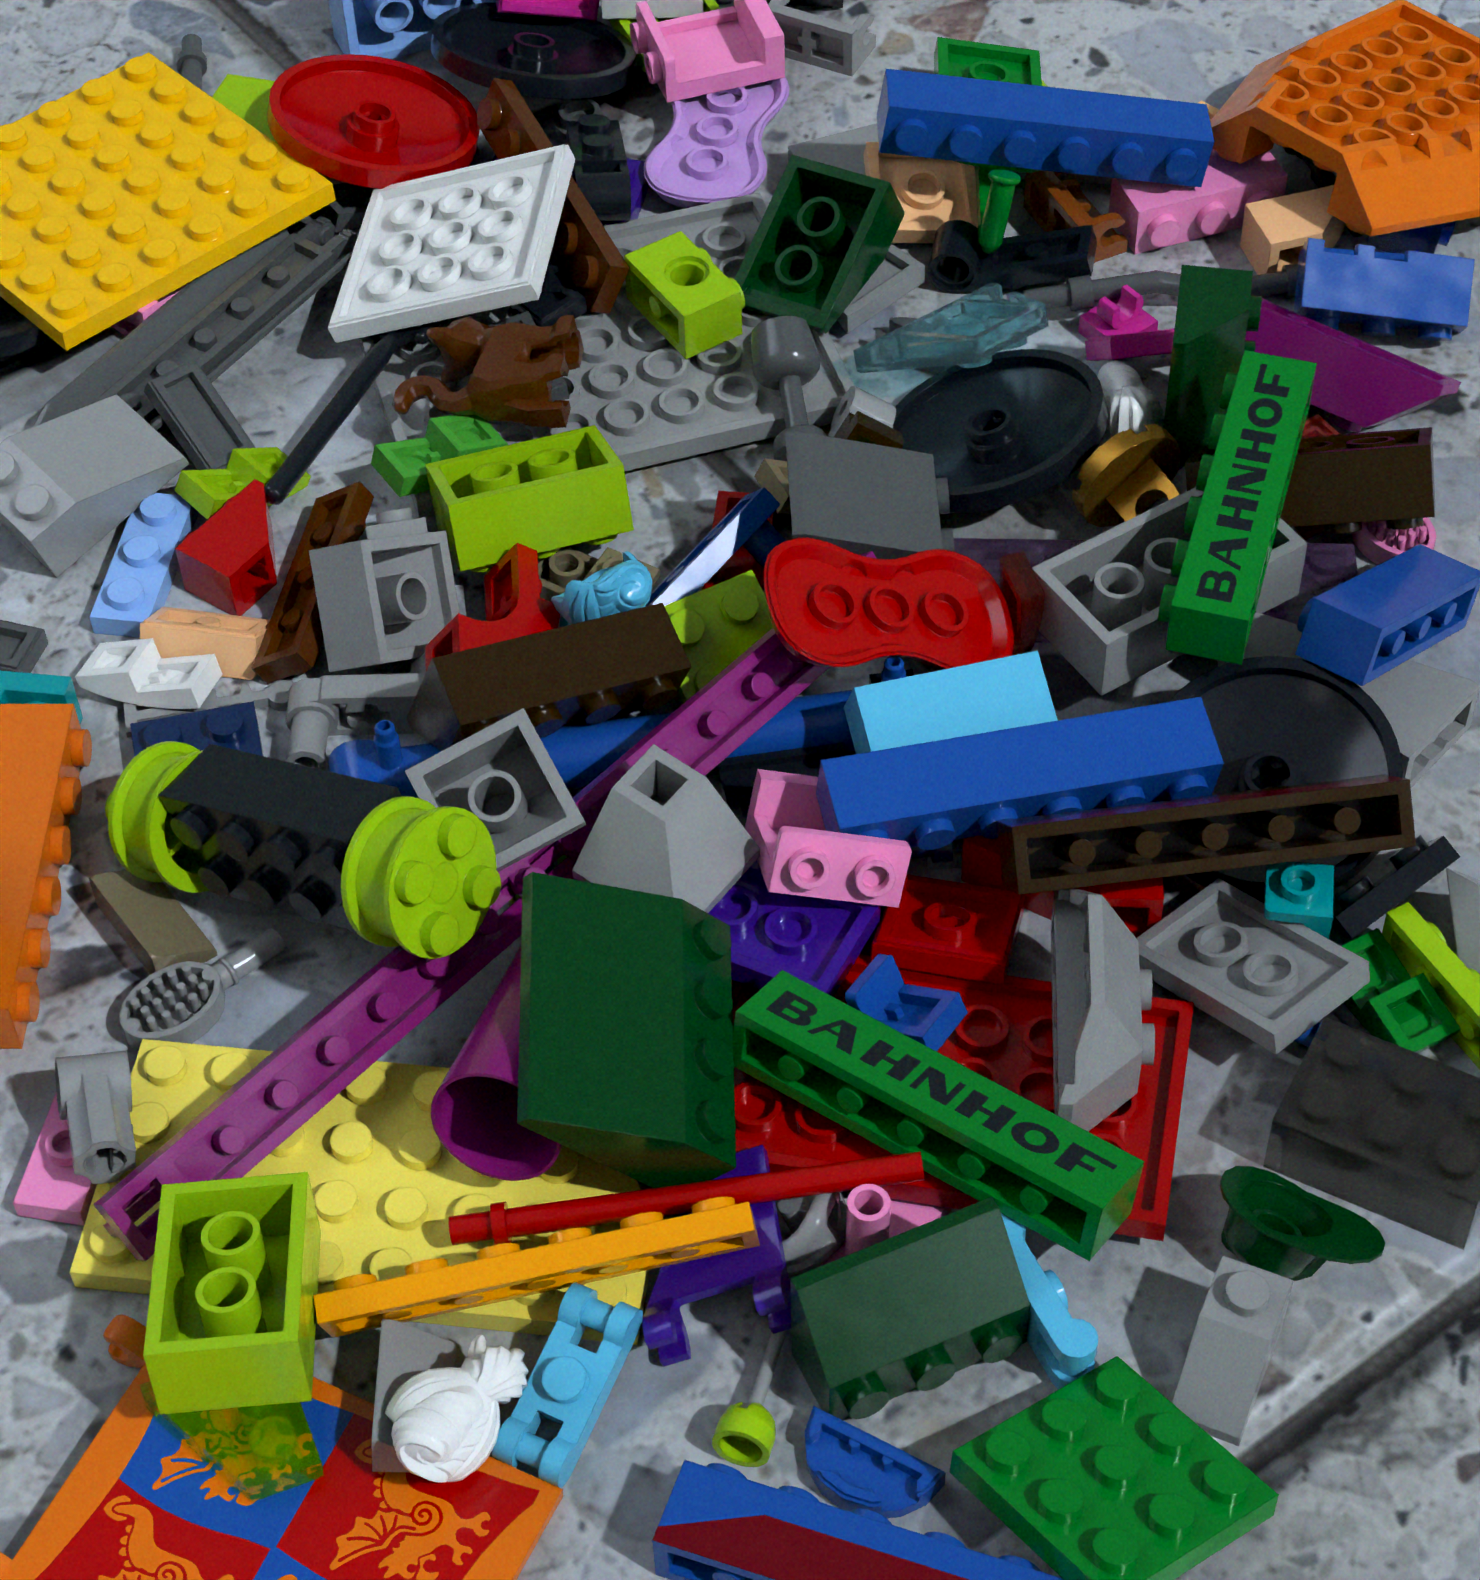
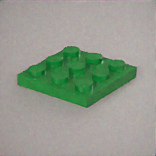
(1113, 1481)

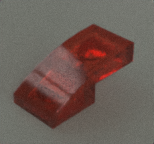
(1023, 599)

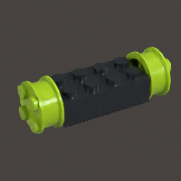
(305, 844)

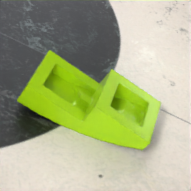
(211, 488)

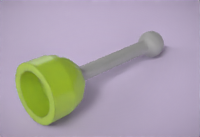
(748, 1429)

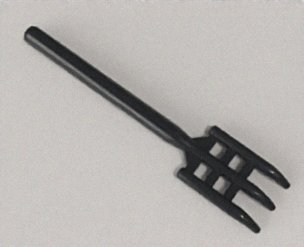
(339, 408)

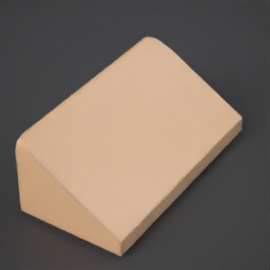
(192, 632)

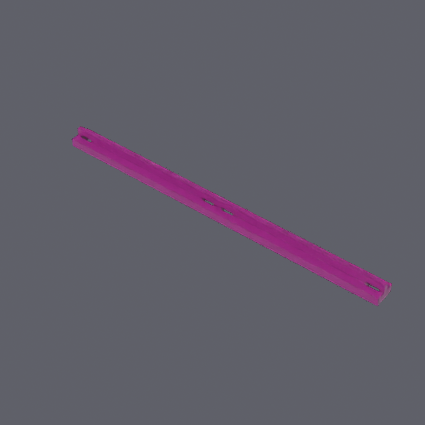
(406, 988)

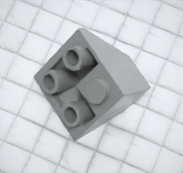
(667, 835)

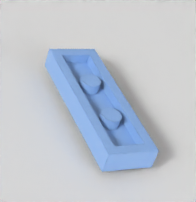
(142, 565)

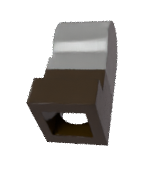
(865, 419)

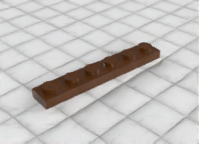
(580, 237)

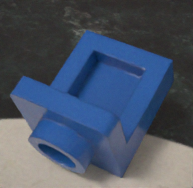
(913, 1010)

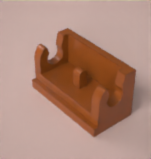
(1063, 206)

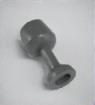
(785, 361)

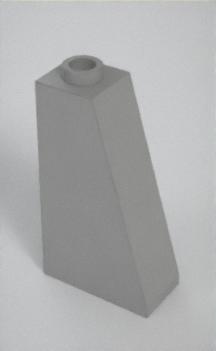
(1422, 703)

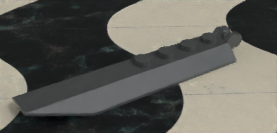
(213, 318)

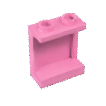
(710, 49)
(818, 863)

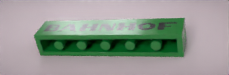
(1239, 508)
(922, 1101)

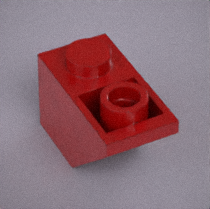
(232, 553)

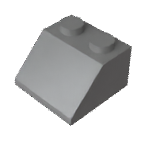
(383, 597)
(506, 783)

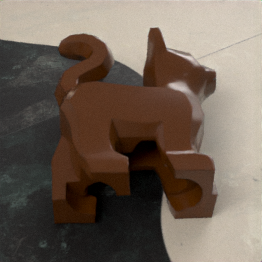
(508, 371)

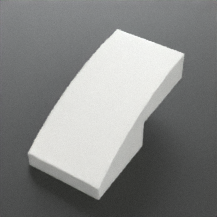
(139, 676)

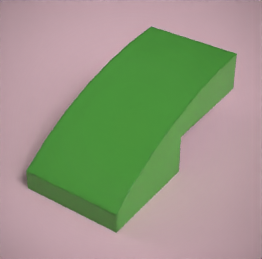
(446, 437)

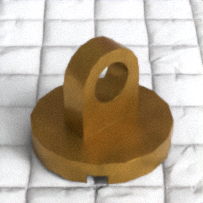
(1127, 476)

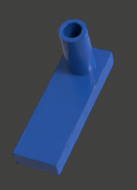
(743, 526)

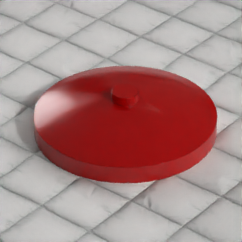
(371, 120)

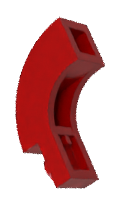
(510, 605)

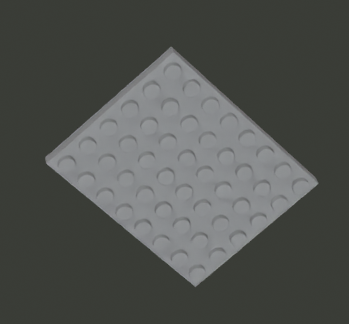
(631, 378)

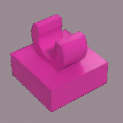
(1117, 316)

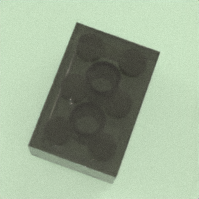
(1383, 1132)

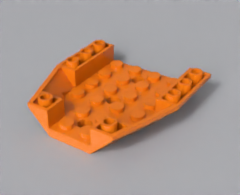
(1382, 107)

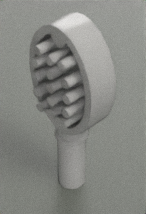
(189, 996)

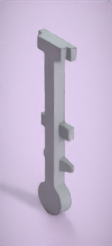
(275, 697)

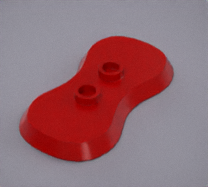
(858, 608)

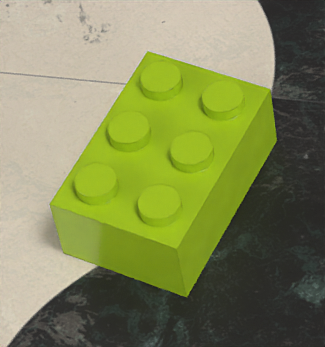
(530, 494)
(233, 1294)

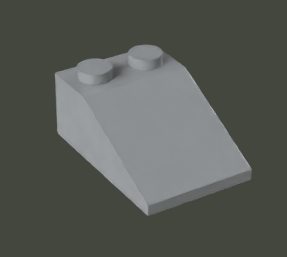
(80, 478)

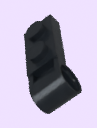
(601, 165)
(1020, 261)

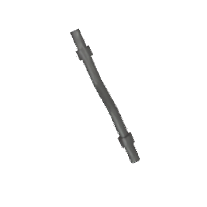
(1082, 292)

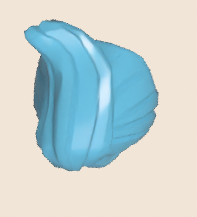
(605, 592)

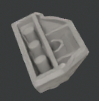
(1096, 1009)

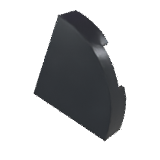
(553, 306)

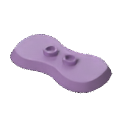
(715, 145)

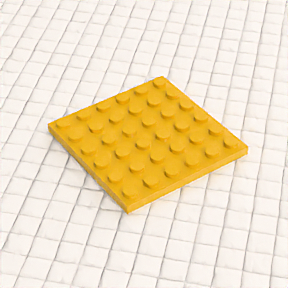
(134, 197)

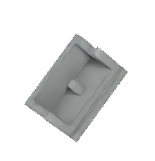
(824, 40)

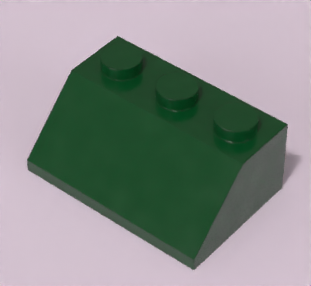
(1207, 343)
(909, 1312)

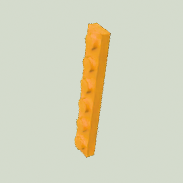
(507, 1273)

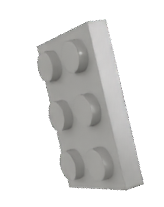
(1249, 970)

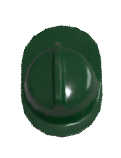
(1290, 1229)

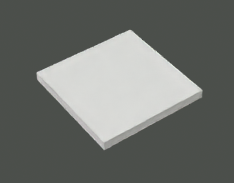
(453, 244)

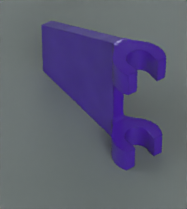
(713, 1275)

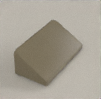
(150, 920)

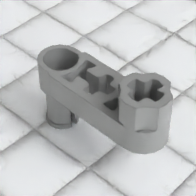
(316, 709)

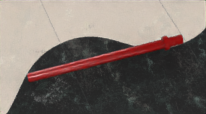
(504, 1222)

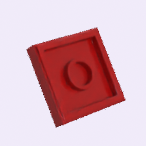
(951, 929)

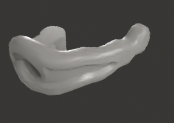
(816, 1230)

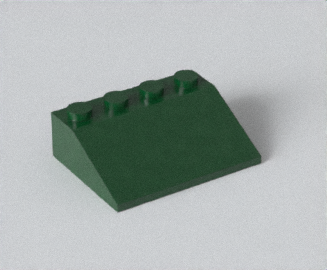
(627, 1030)

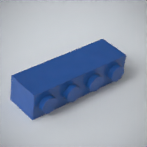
(1387, 614)

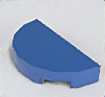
(864, 1470)

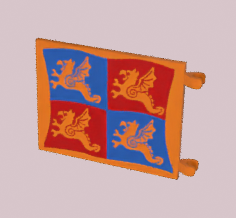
(161, 1512)

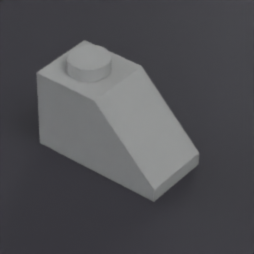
(1232, 1348)

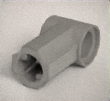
(96, 1102)

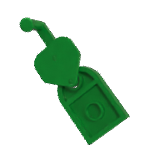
(997, 63)

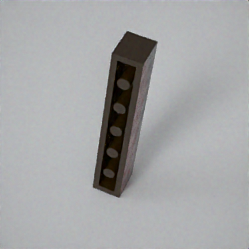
(1205, 833)

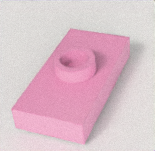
(49, 1182)

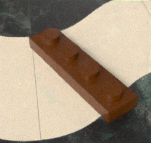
(295, 626)

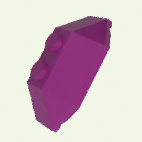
(1351, 378)

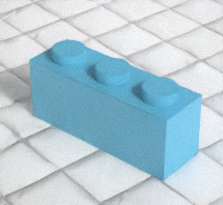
(950, 703)

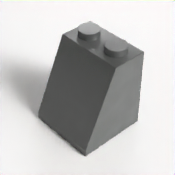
(866, 496)

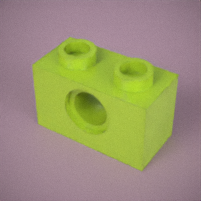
(684, 294)

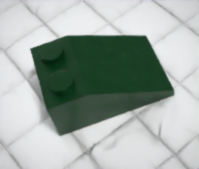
(818, 242)

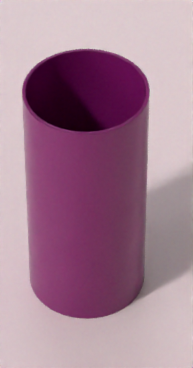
(479, 1095)

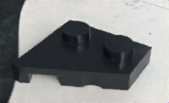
(1369, 901)

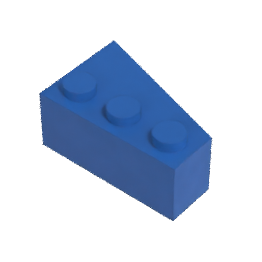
(1384, 290)

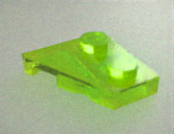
(256, 1446)

